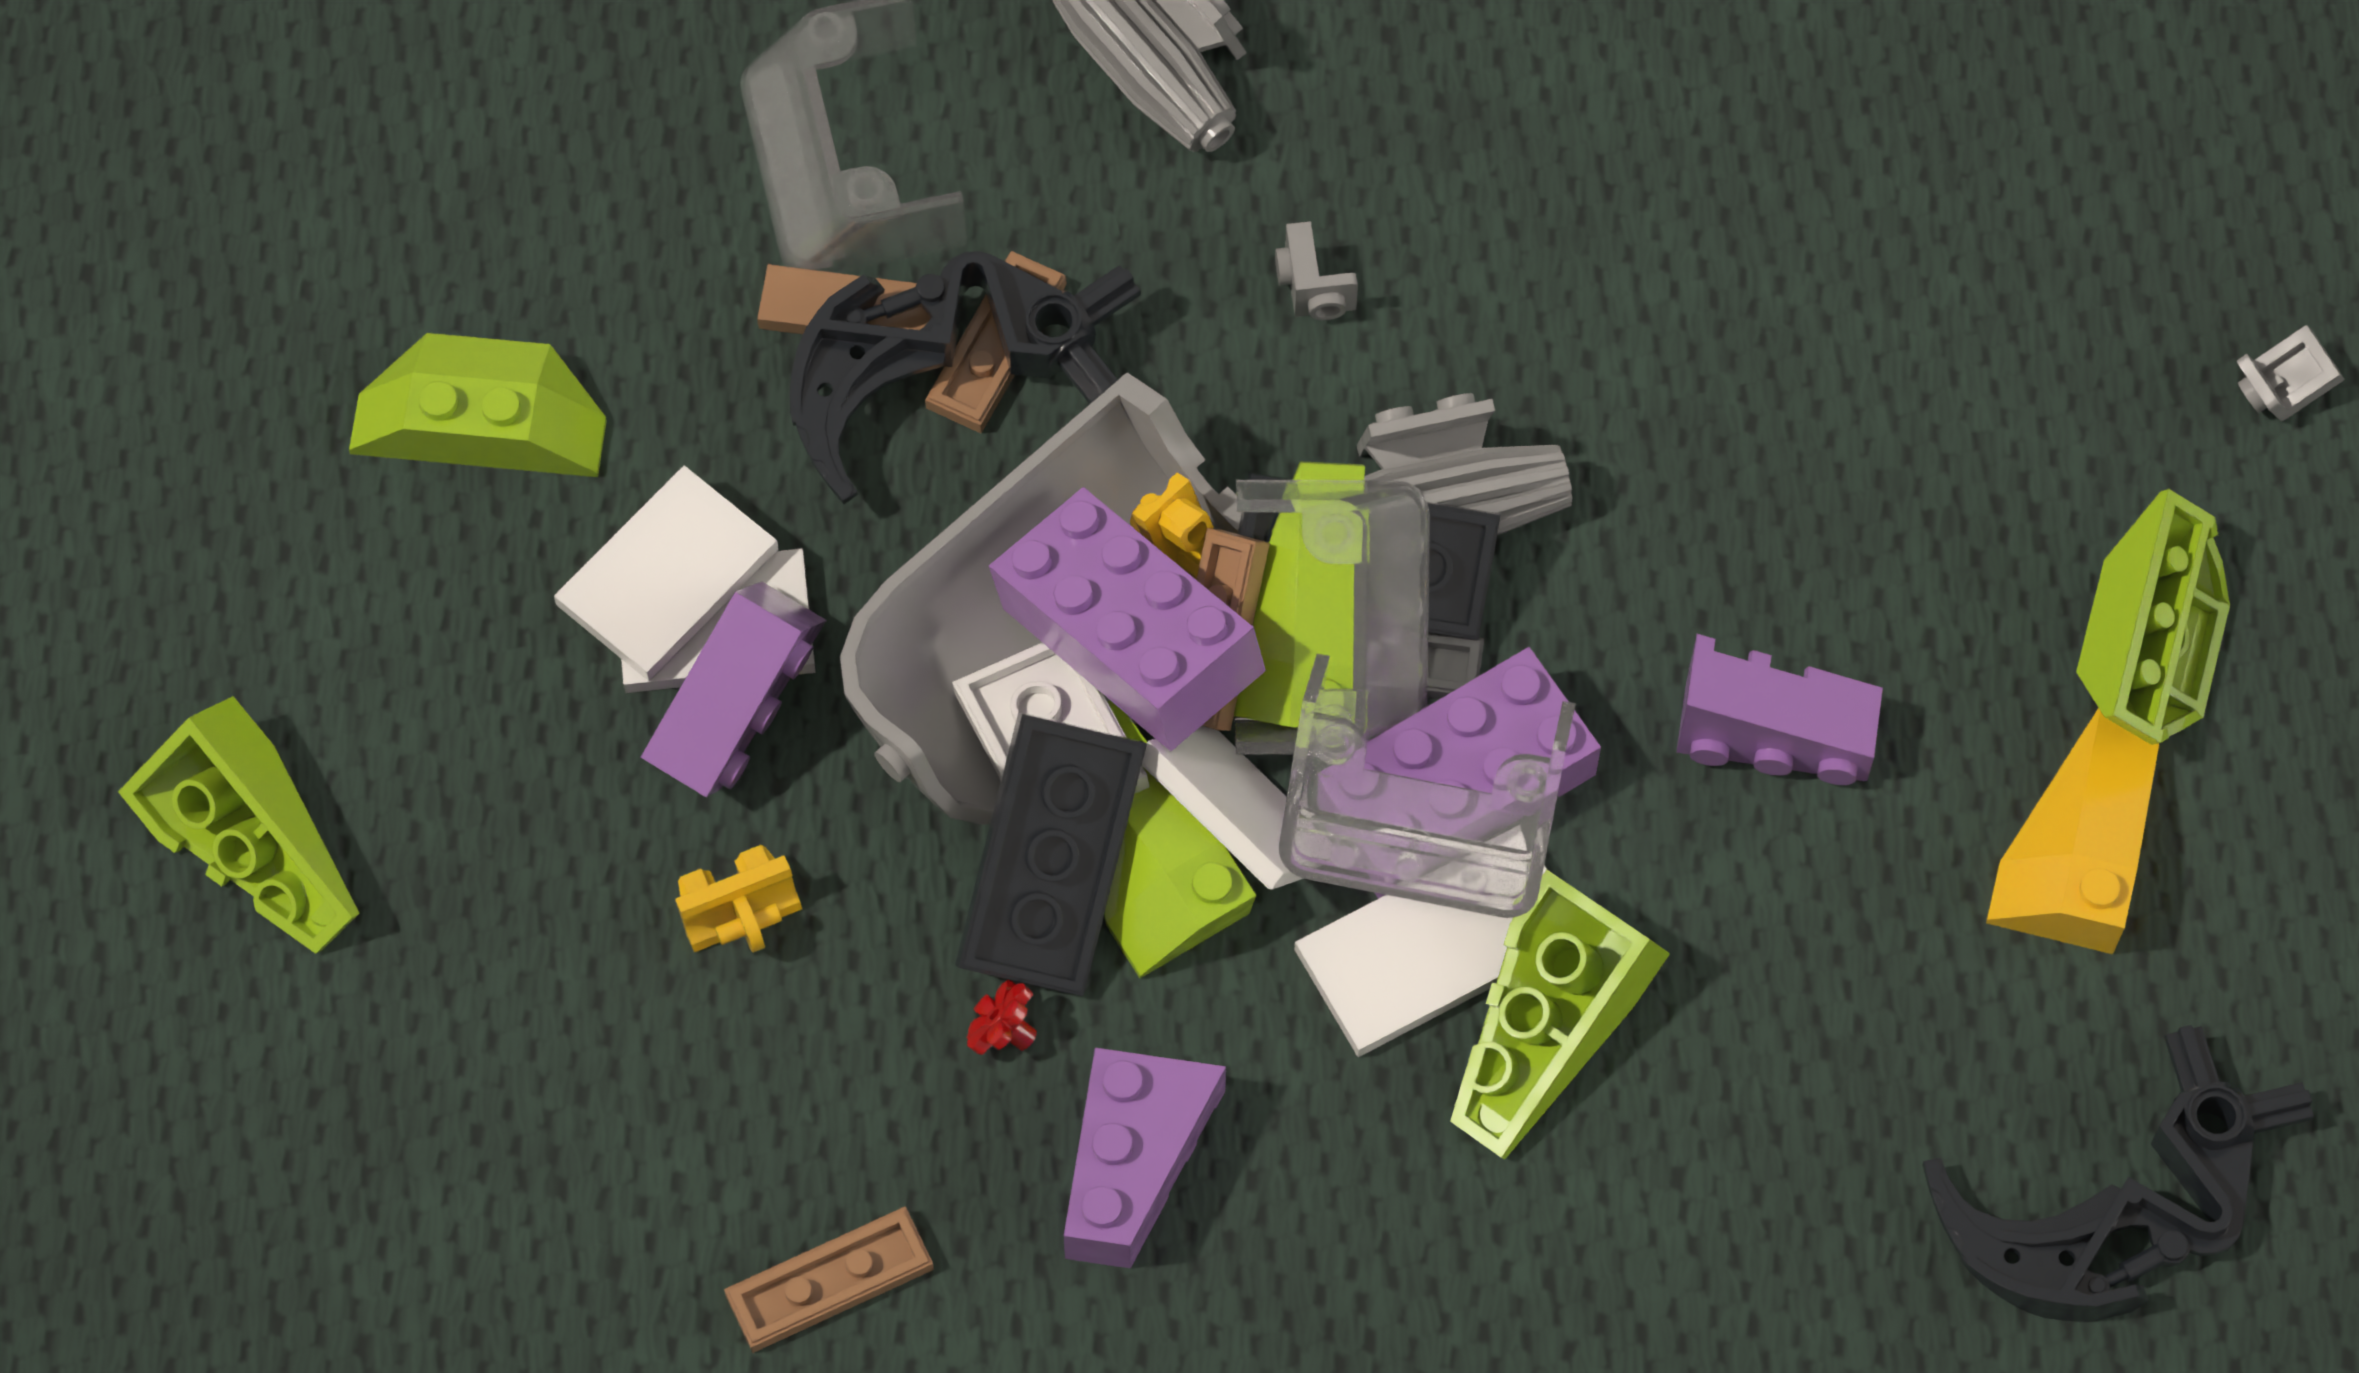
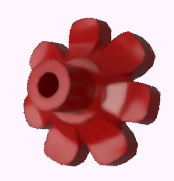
(1002, 1020)

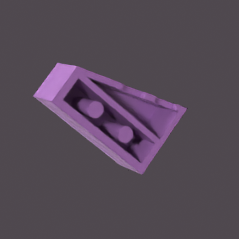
(733, 688)
(1776, 717)
(1131, 1148)

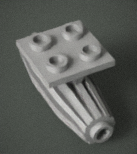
(1157, 61)
(1447, 463)

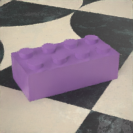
(1127, 618)
(1481, 726)

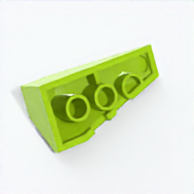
(1300, 613)
(236, 808)
(1170, 878)
(1556, 1000)

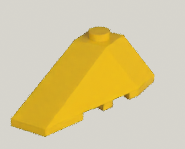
(2081, 845)

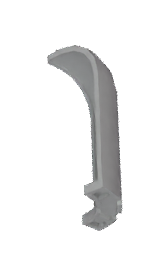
(943, 610)

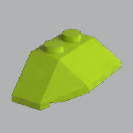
(481, 407)
(2157, 621)

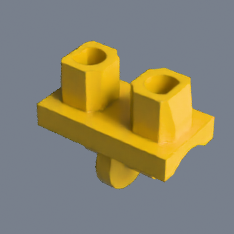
(1174, 523)
(738, 904)

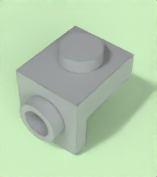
(1312, 294)
(2289, 375)

